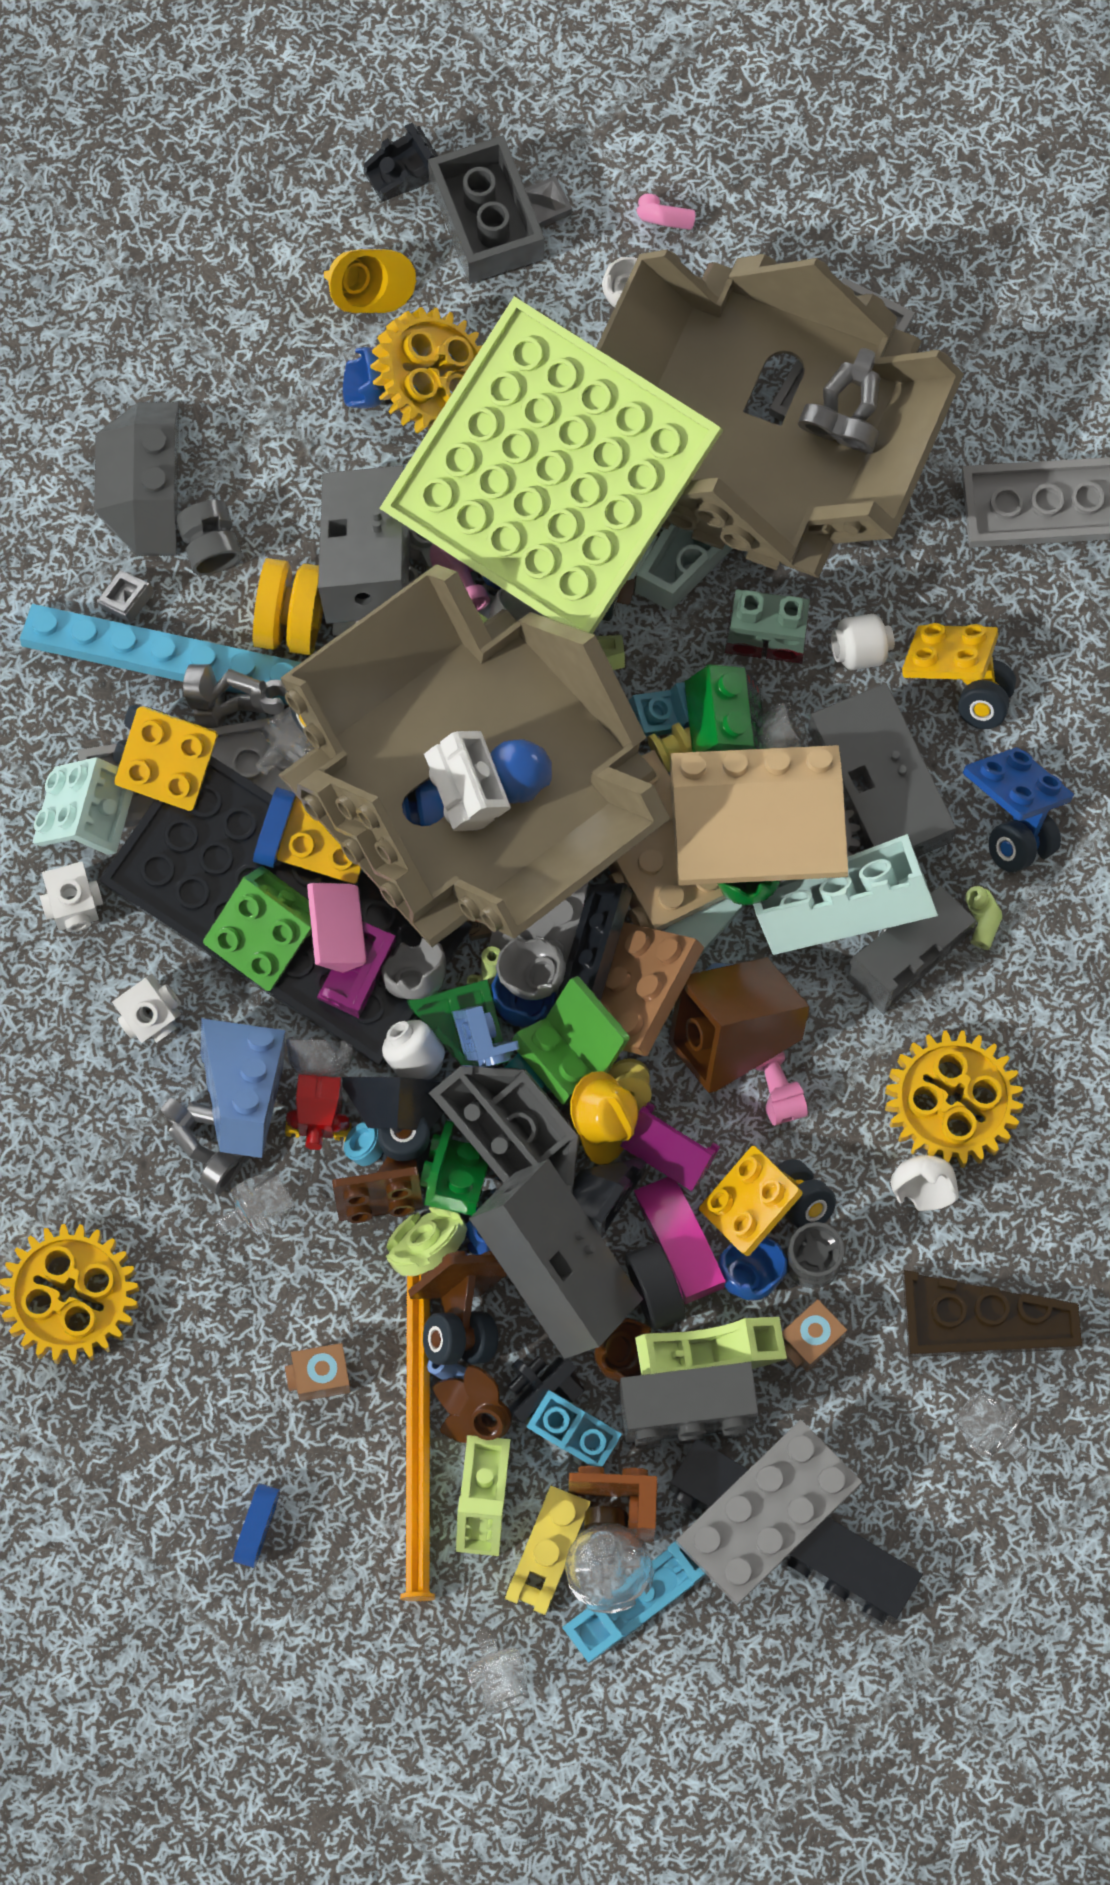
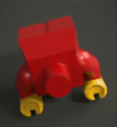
(318, 1111)

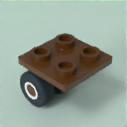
(395, 1185)
(458, 1330)

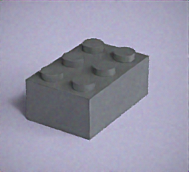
(486, 209)
(688, 1404)

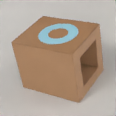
(812, 1336)
(318, 1372)

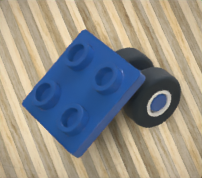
(1026, 794)

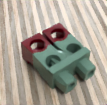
(770, 618)

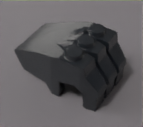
(400, 164)

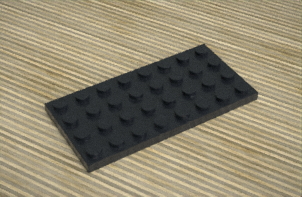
(189, 864)

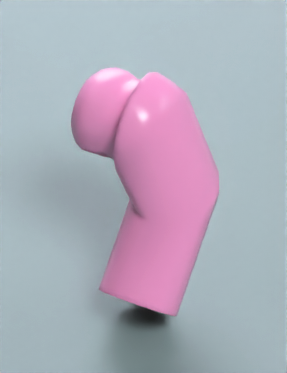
(652, 212)

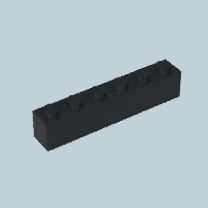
(831, 1553)

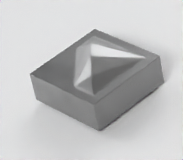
(548, 201)
(125, 596)

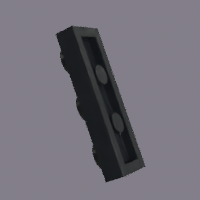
(597, 936)

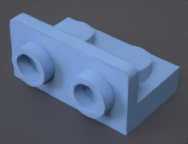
(475, 1035)

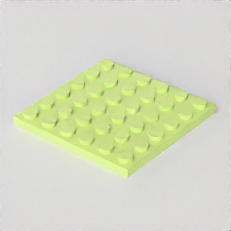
(551, 468)

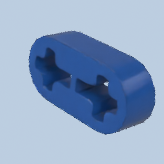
(274, 827)
(256, 1525)

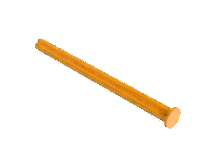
(417, 1453)

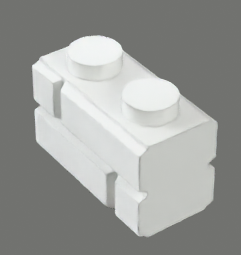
(466, 781)

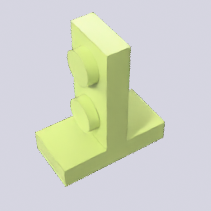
(482, 1496)

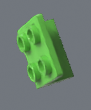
(261, 927)
(572, 1040)

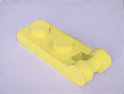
(548, 1548)

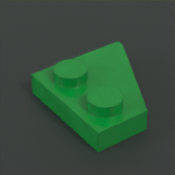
(438, 1015)

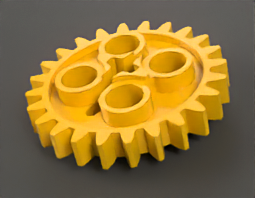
(429, 370)
(977, 1070)
(51, 1328)

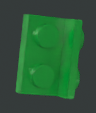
(455, 1175)

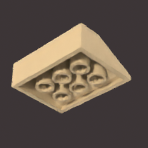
(758, 815)

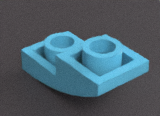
(661, 710)
(573, 1430)

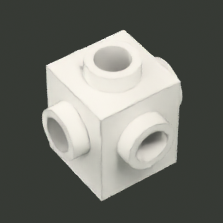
(70, 897)
(133, 1014)

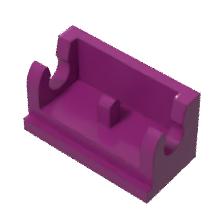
(353, 988)
(669, 1149)

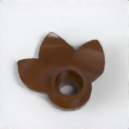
(468, 1402)

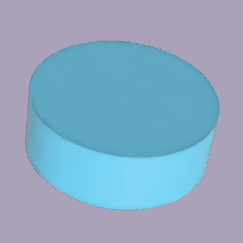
(362, 1145)

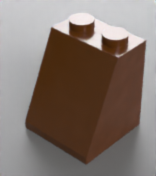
(735, 1020)

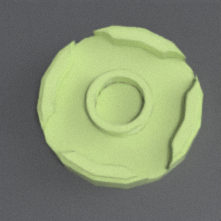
(424, 1240)

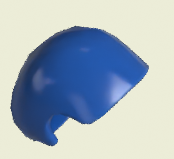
(358, 381)
(522, 769)
(518, 1010)
(753, 1275)

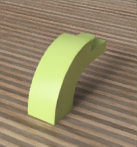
(742, 1341)

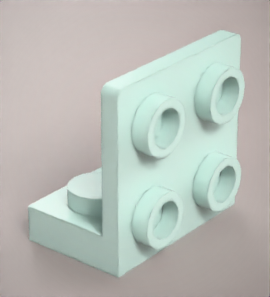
(83, 806)

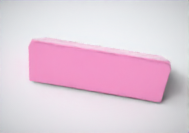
(336, 926)

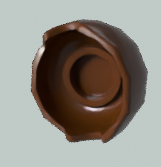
(618, 1353)

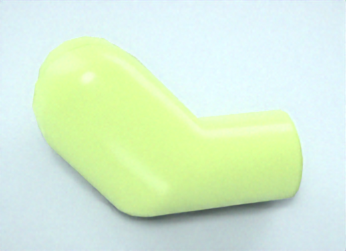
(987, 915)
(488, 966)

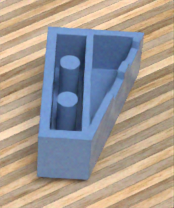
(243, 1082)

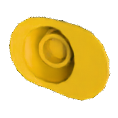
(371, 280)
(603, 1116)

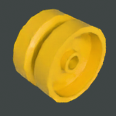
(288, 606)

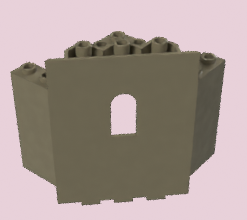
(766, 483)
(435, 669)

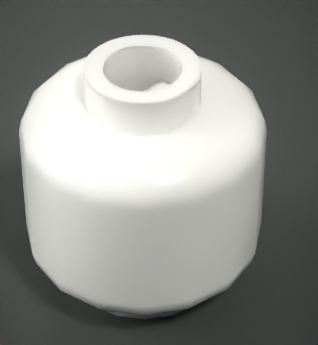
(862, 642)
(413, 1050)

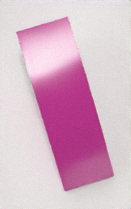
(681, 1239)

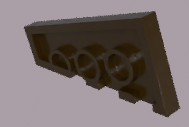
(973, 1319)

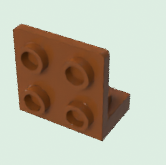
(632, 1484)

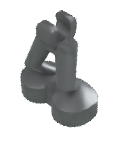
(848, 431)
(209, 702)
(220, 1166)

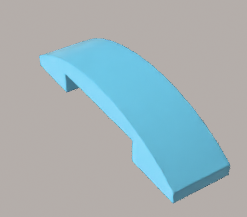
(598, 1632)

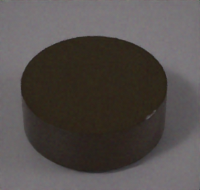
(605, 1514)

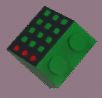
(724, 709)

